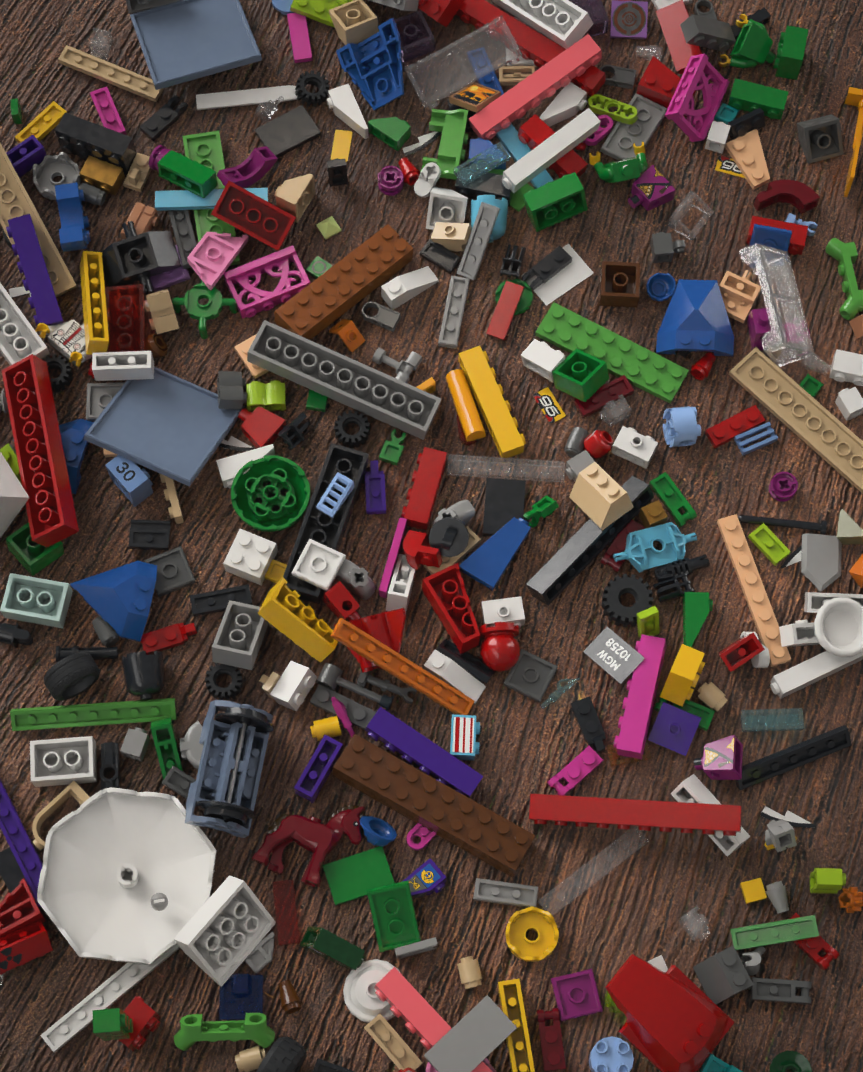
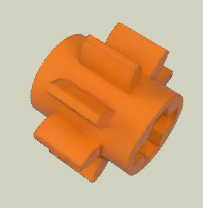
(851, 899)

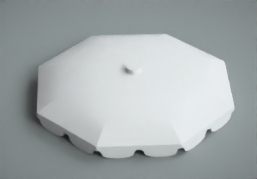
(110, 863)

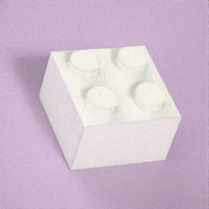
(250, 556)

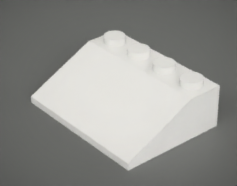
(225, 930)

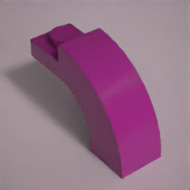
(250, 170)

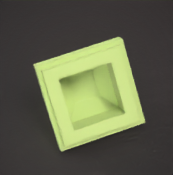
(328, 227)

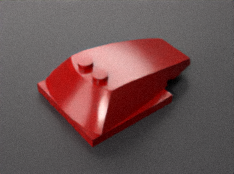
(667, 1015)

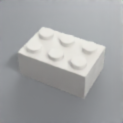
(63, 761)

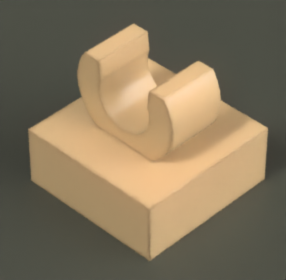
(269, 682)

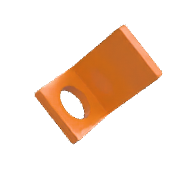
(348, 333)

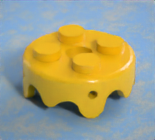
(542, 923)

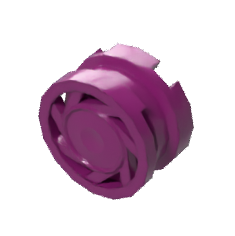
(156, 155)
(390, 179)
(783, 486)

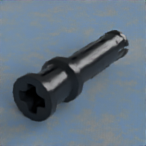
(97, 653)

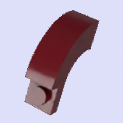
(790, 192)

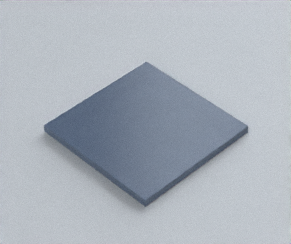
(194, 39)
(163, 425)

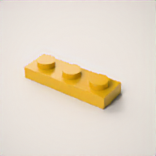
(43, 123)

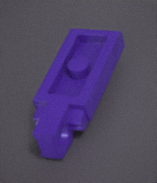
(375, 490)

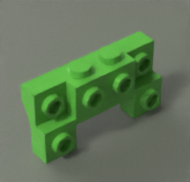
(454, 136)

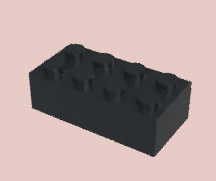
(89, 139)

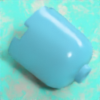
(501, 222)

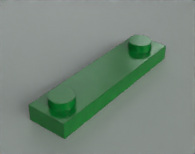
(774, 932)

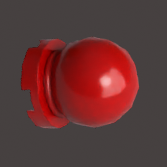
(500, 648)

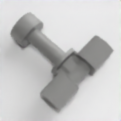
(403, 367)

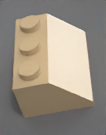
(600, 496)

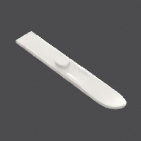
(244, 97)

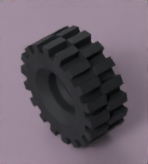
(612, 604)

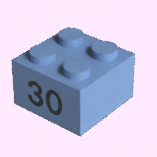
(130, 479)

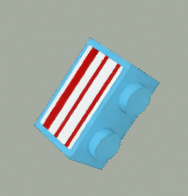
(463, 737)

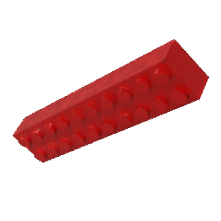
(39, 451)

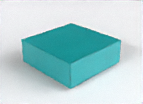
(726, 114)

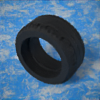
(71, 676)

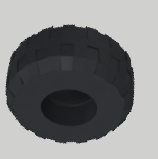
(284, 1056)

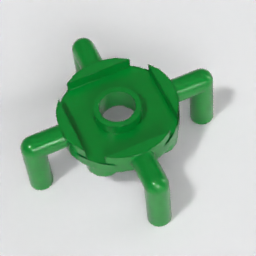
(204, 312)

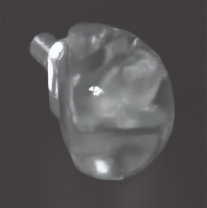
(267, 109)

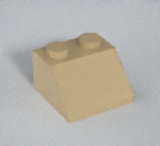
(354, 21)
(295, 195)

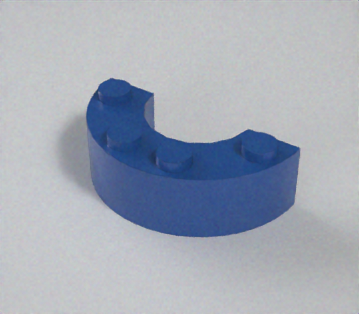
(73, 222)

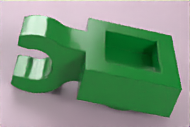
(541, 509)

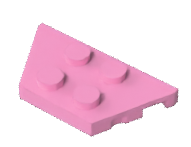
(215, 255)

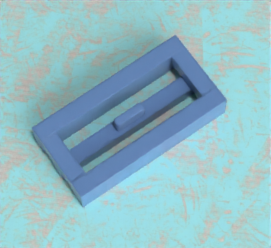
(770, 431)

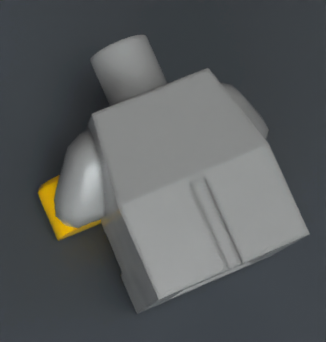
(779, 835)

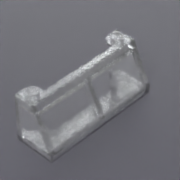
(463, 62)
(789, 334)

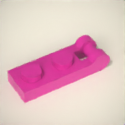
(576, 771)

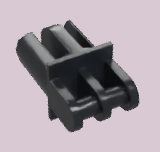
(512, 263)
(296, 431)
(671, 588)
(14, 635)

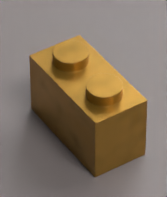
(102, 175)

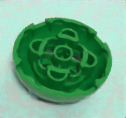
(282, 475)

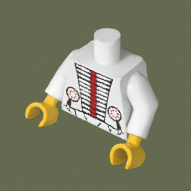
(67, 339)

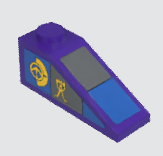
(426, 880)

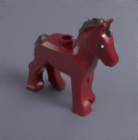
(312, 836)

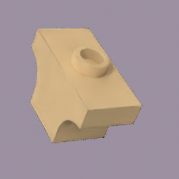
(451, 235)

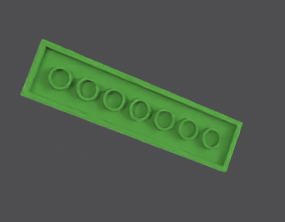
(207, 150)
(622, 356)

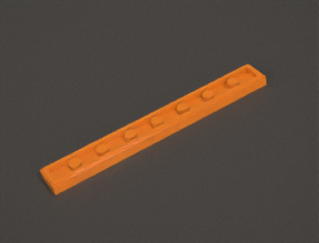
(401, 667)

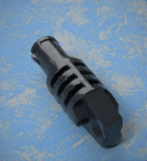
(679, 567)

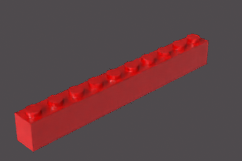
(530, 42)
(635, 813)

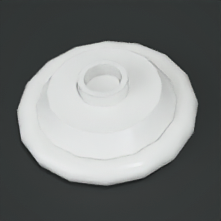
(840, 627)
(360, 990)

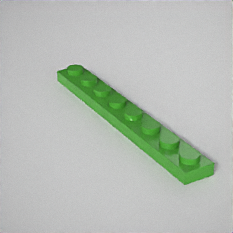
(93, 714)

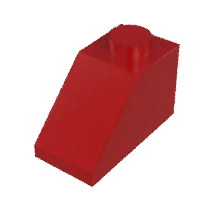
(741, 651)

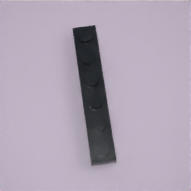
(794, 757)

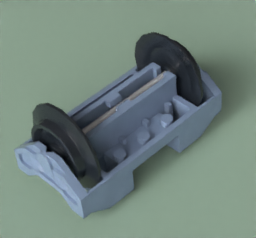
(230, 743)

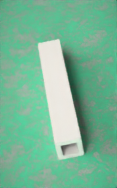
(550, 150)
(810, 672)

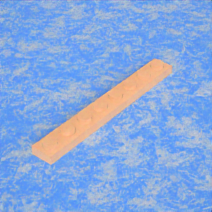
(753, 589)

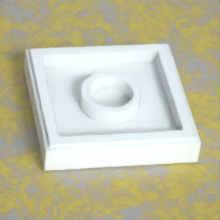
(318, 565)

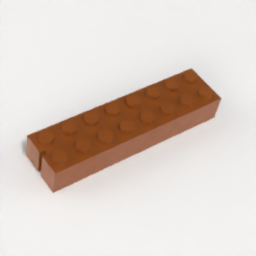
(345, 284)

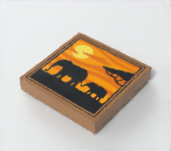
(474, 97)

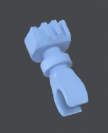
(791, 219)

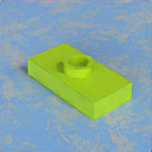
(769, 544)
(648, 622)

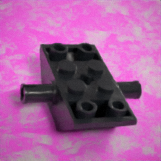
(156, 253)

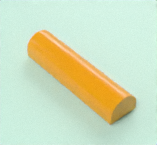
(465, 405)

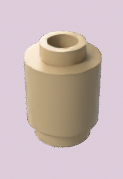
(712, 696)
(470, 972)
(250, 1058)

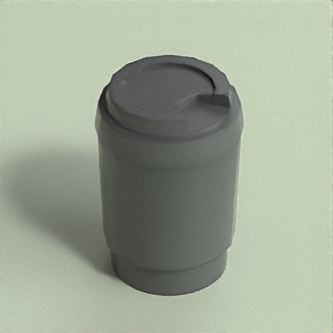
(93, 194)
(575, 441)
(105, 632)

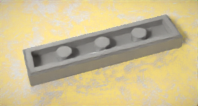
(478, 240)
(453, 312)

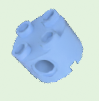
(681, 426)
(611, 1055)

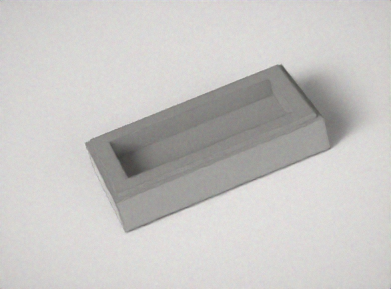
(416, 948)

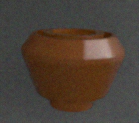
(156, 345)

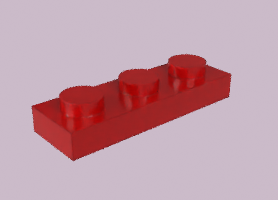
(735, 425)

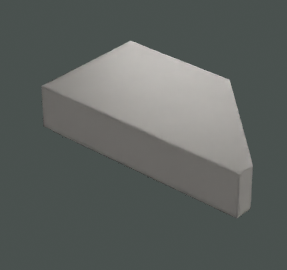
(262, 954)

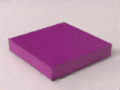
(576, 995)

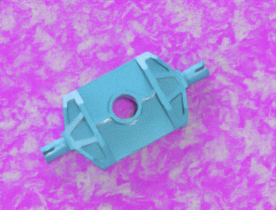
(643, 555)

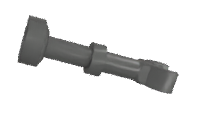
(386, 685)

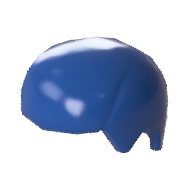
(661, 286)

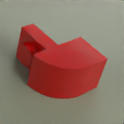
(419, 552)

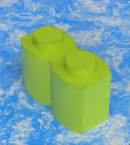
(268, 396)
(827, 880)

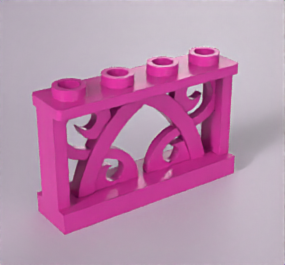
(683, 101)
(265, 265)

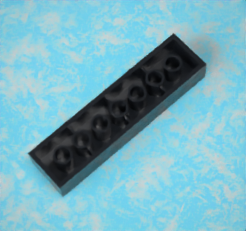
(321, 526)

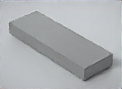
(505, 893)

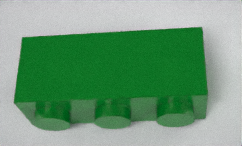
(751, 96)
(187, 173)
(111, 1024)

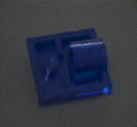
(240, 996)

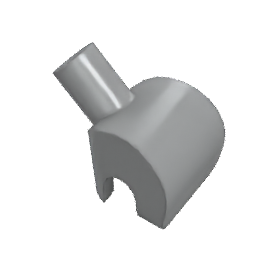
(752, 960)

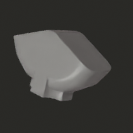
(462, 510)
(356, 580)
(190, 746)

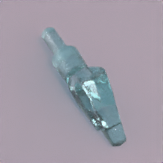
(553, 697)

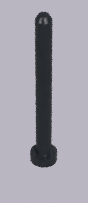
(784, 523)

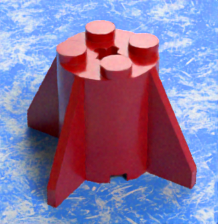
(384, 627)

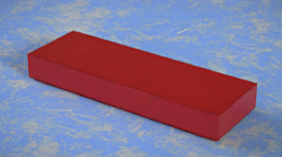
(505, 310)

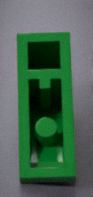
(695, 612)
(166, 745)

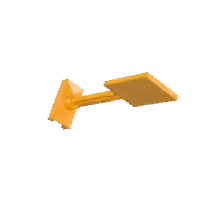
(854, 98)

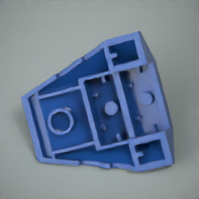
(376, 65)
(696, 320)

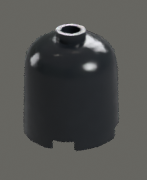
(143, 674)

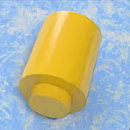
(326, 726)

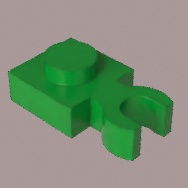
(392, 449)

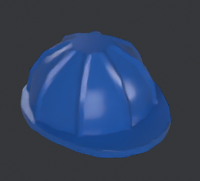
(377, 831)

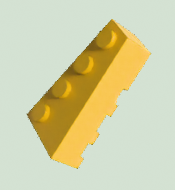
(297, 621)

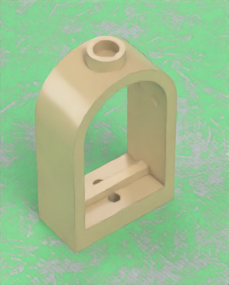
(72, 789)

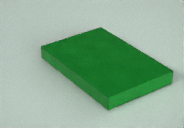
(356, 874)
(393, 916)

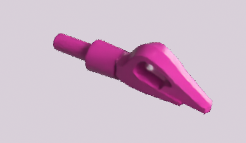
(341, 712)

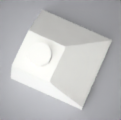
(445, 207)

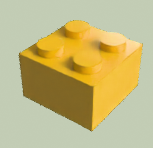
(683, 675)

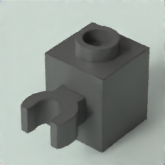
(663, 247)

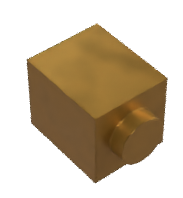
(653, 515)

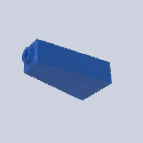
(495, 555)

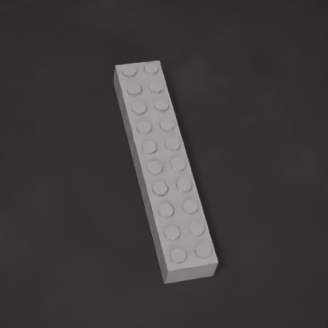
(343, 379)

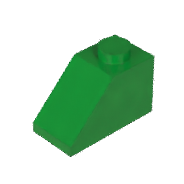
(390, 131)

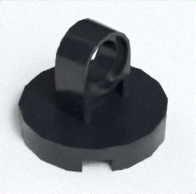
(449, 536)

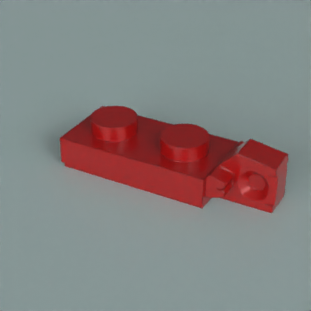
(167, 637)

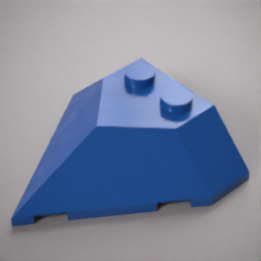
(74, 448)
(121, 596)

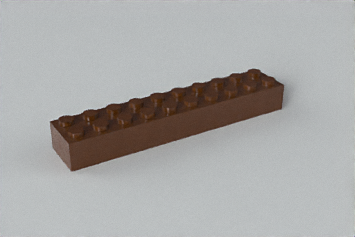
(433, 805)

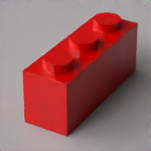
(798, 235)

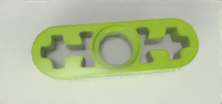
(617, 115)

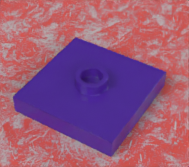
(674, 728)

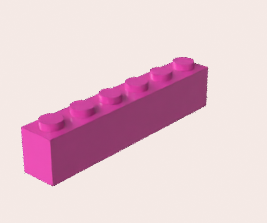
(641, 698)

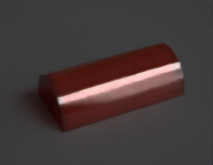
(125, 318)

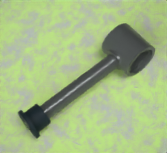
(331, 677)

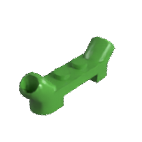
(846, 255)
(195, 1029)

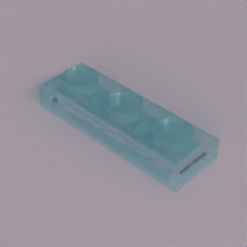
(481, 163)
(772, 720)

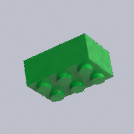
(555, 201)

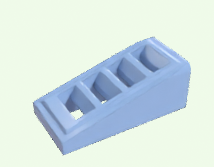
(339, 478)

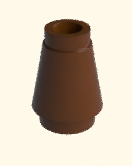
(289, 998)

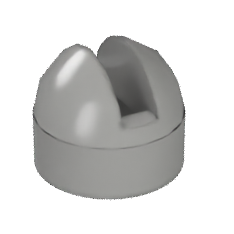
(160, 905)

